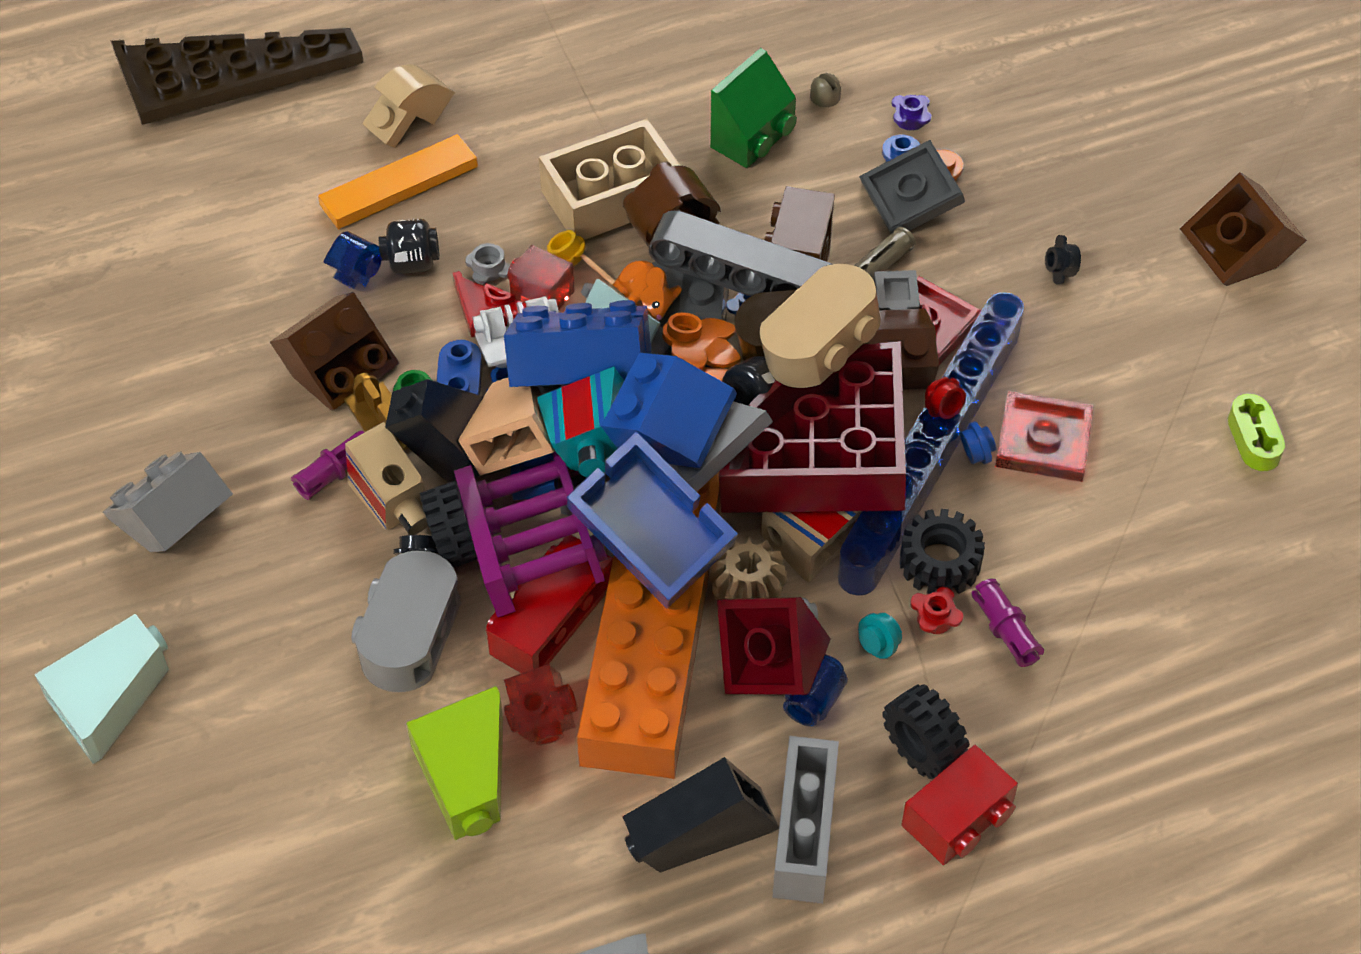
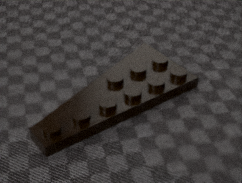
(222, 68)

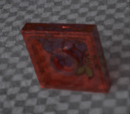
(1044, 436)

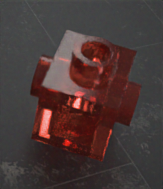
(540, 705)

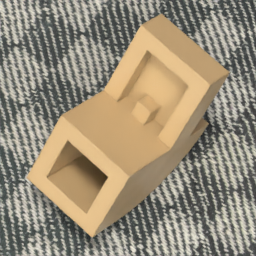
(406, 94)

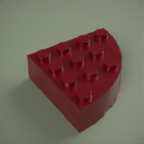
(827, 443)

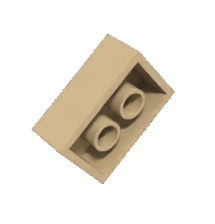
(595, 176)

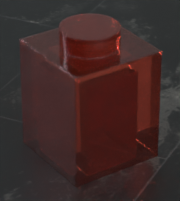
(541, 275)

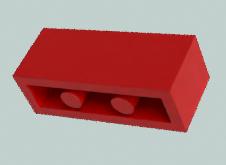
(546, 613)

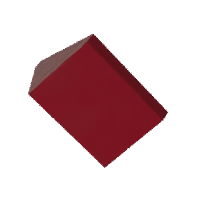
(770, 645)

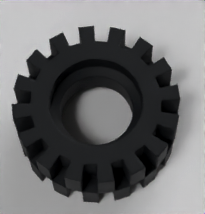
(943, 531)

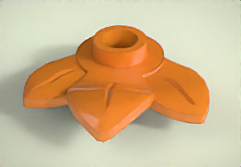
(701, 340)

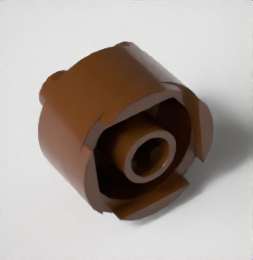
(668, 190)

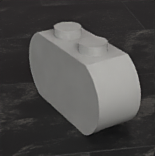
(407, 621)

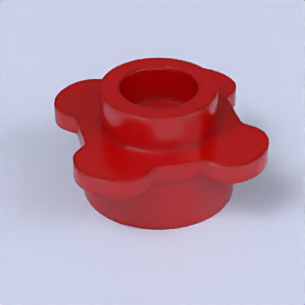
(936, 621)

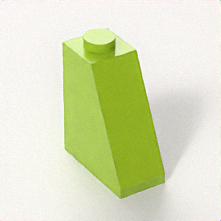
(463, 760)

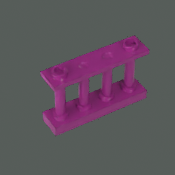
(493, 551)

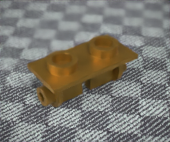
(370, 402)

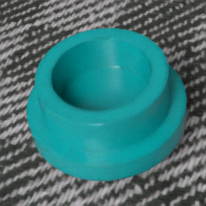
(879, 634)

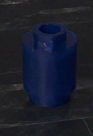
(824, 693)

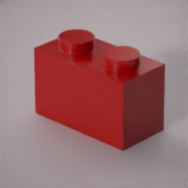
(960, 805)

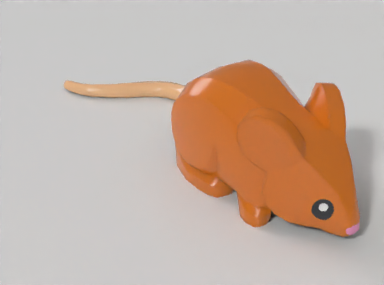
(642, 284)

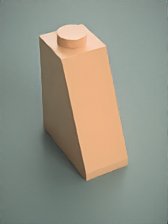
(505, 428)

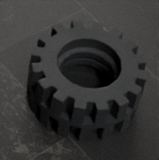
(448, 523)
(925, 730)

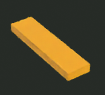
(397, 181)

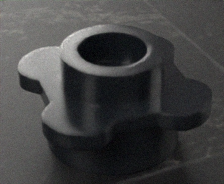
(1063, 259)
(416, 543)

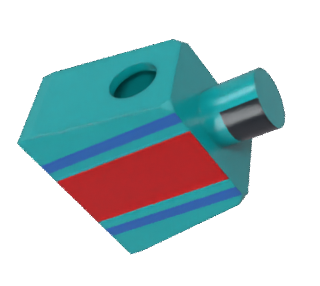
(575, 420)

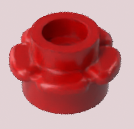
(944, 398)

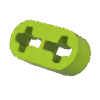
(1247, 434)

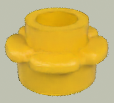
(567, 246)

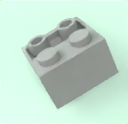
(168, 500)

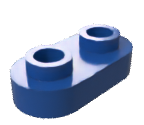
(460, 366)

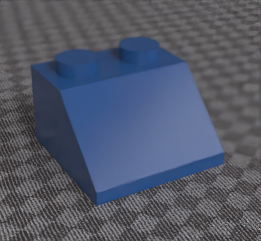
(670, 408)

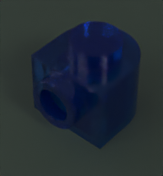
(353, 259)

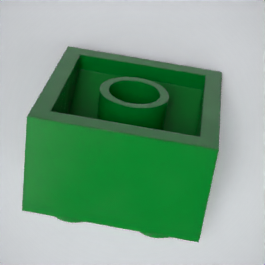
(751, 110)

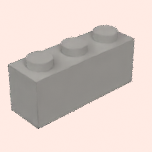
(805, 820)

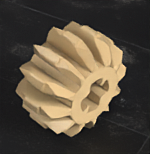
(748, 572)

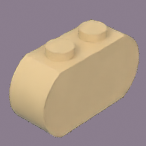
(820, 325)

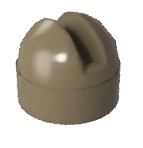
(825, 90)

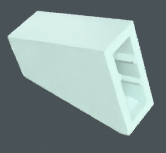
(105, 683)

